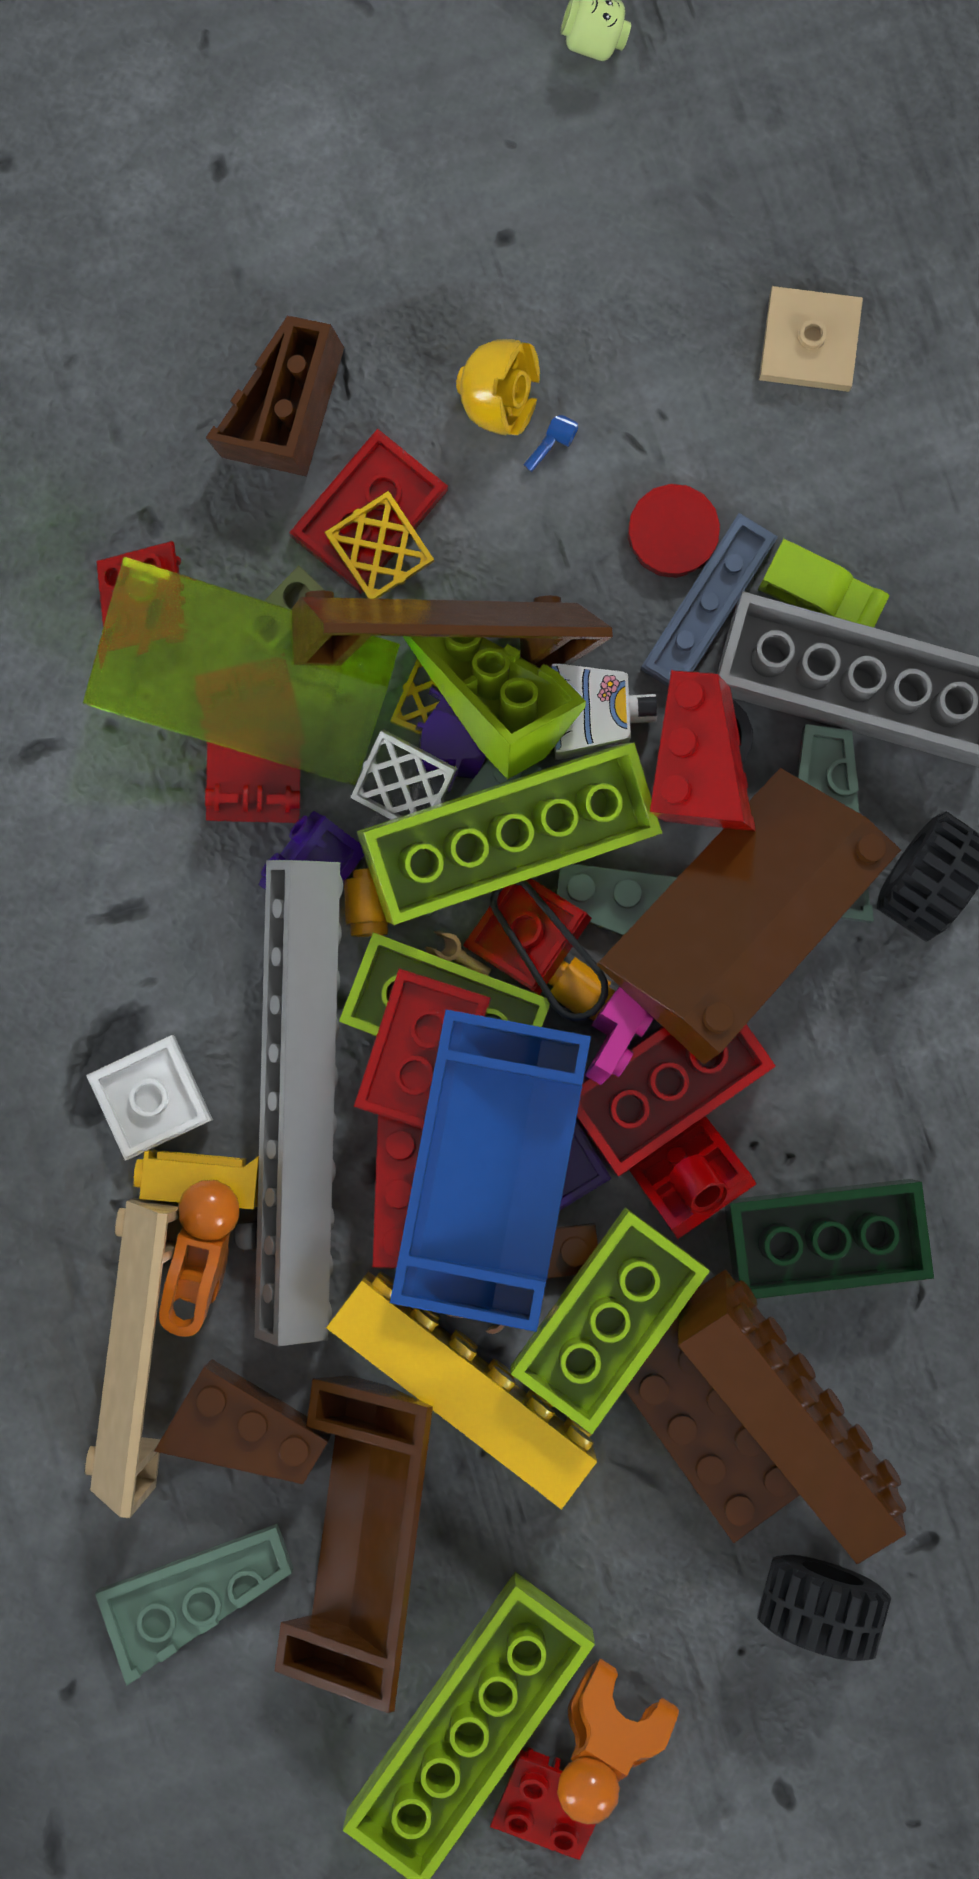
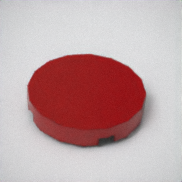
(673, 530)

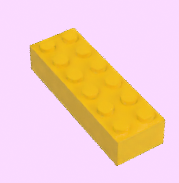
(465, 1389)

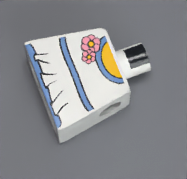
(606, 713)

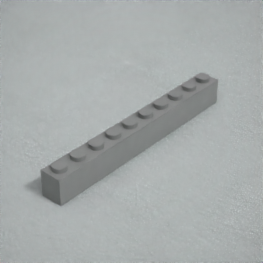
(297, 1101)

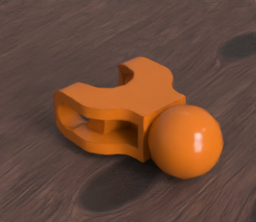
(200, 1255)
(607, 1745)

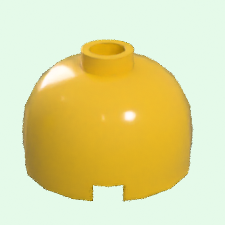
(498, 384)

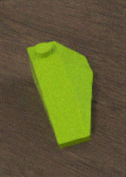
(501, 699)

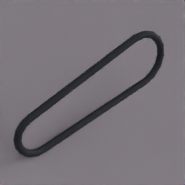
(599, 972)

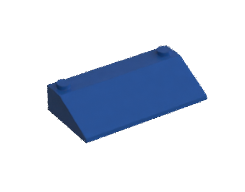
(490, 1170)

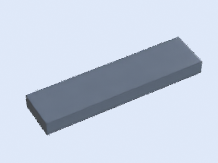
(710, 600)

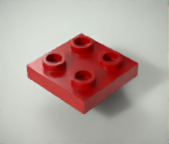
(692, 1177)

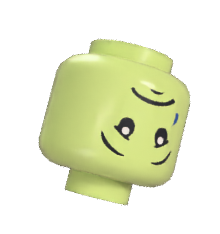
(595, 27)

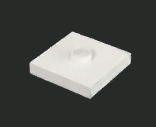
(149, 1097)

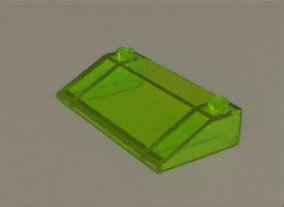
(228, 675)

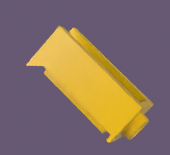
(174, 1172)

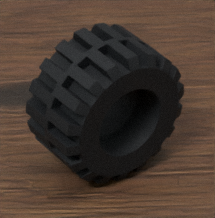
(933, 877)
(824, 1608)

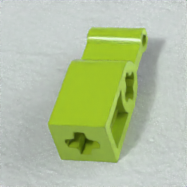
(821, 586)

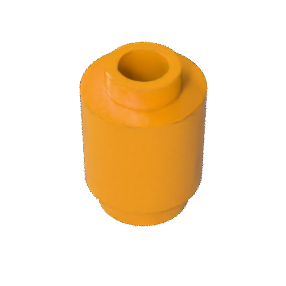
(363, 906)
(577, 986)

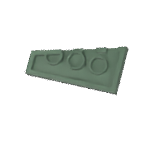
(830, 766)
(611, 895)
(178, 1601)

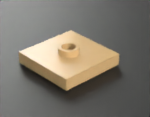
(810, 338)

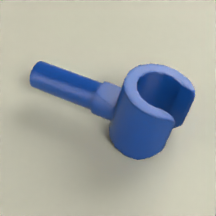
(561, 430)

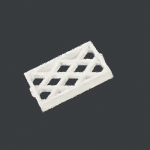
(415, 753)

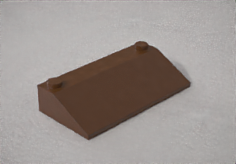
(549, 631)
(747, 913)
(366, 1544)

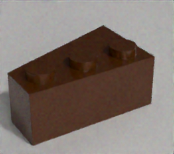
(285, 400)
(242, 1428)

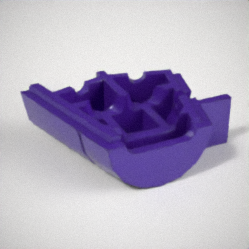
(449, 740)

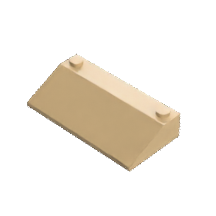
(123, 1461)

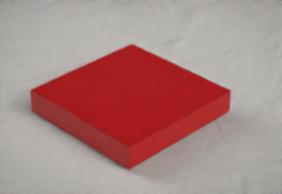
(534, 930)

